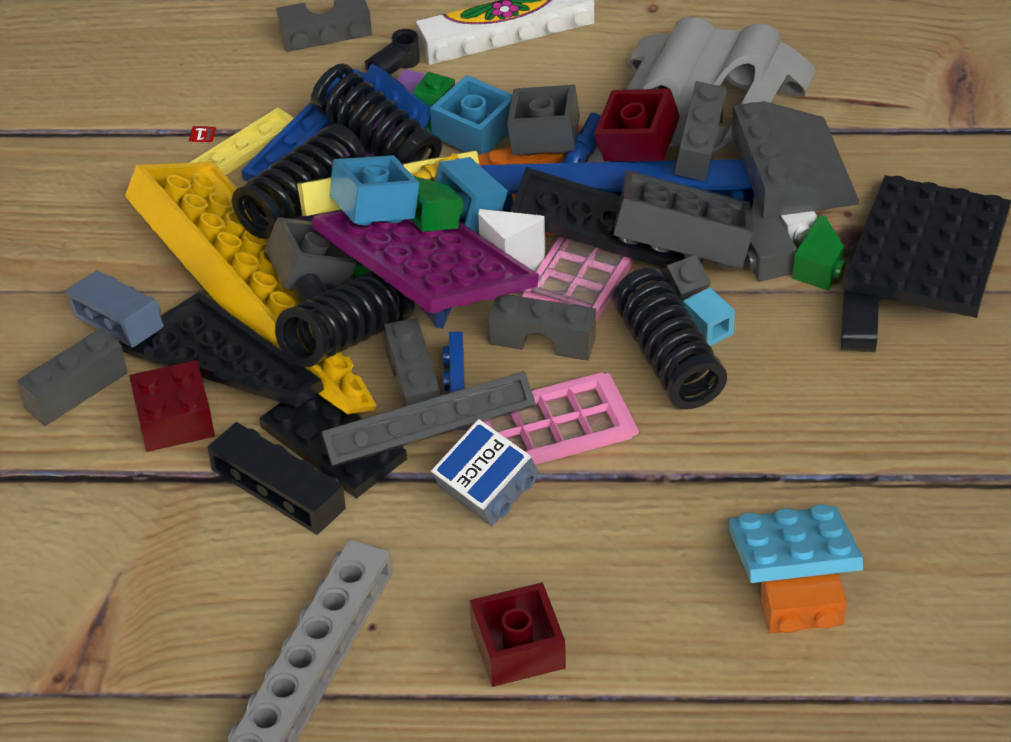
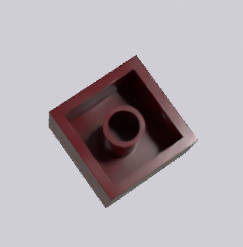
(637, 125)
(172, 405)
(517, 634)

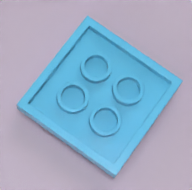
(794, 543)

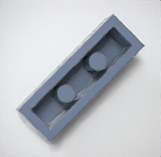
(115, 308)

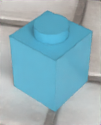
(711, 314)

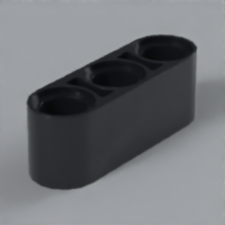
(859, 322)

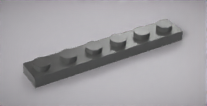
(427, 419)

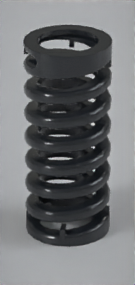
(373, 141)
(284, 196)
(347, 315)
(669, 338)

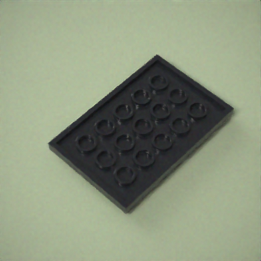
(928, 246)

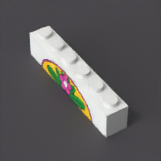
(498, 25)

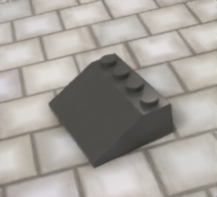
(790, 160)
(683, 220)

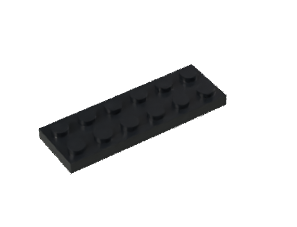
(581, 215)

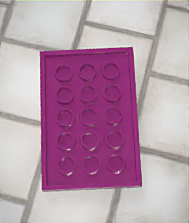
(429, 266)

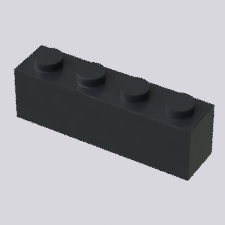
(277, 477)

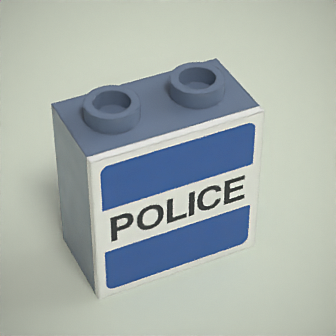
(485, 472)

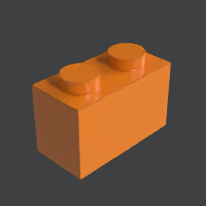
(803, 603)

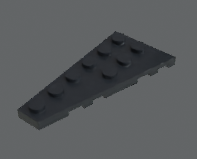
(226, 352)

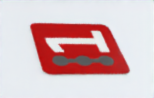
(202, 134)

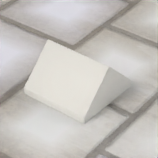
(515, 234)

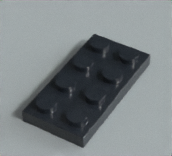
(301, 432)

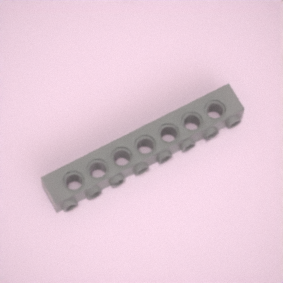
(316, 646)

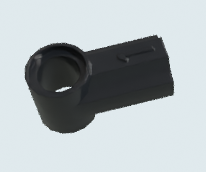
(399, 54)

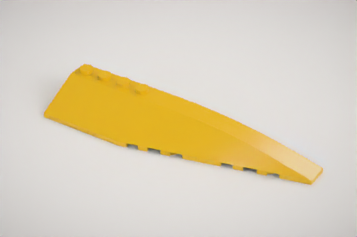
(196, 220)

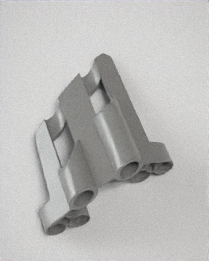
(700, 53)

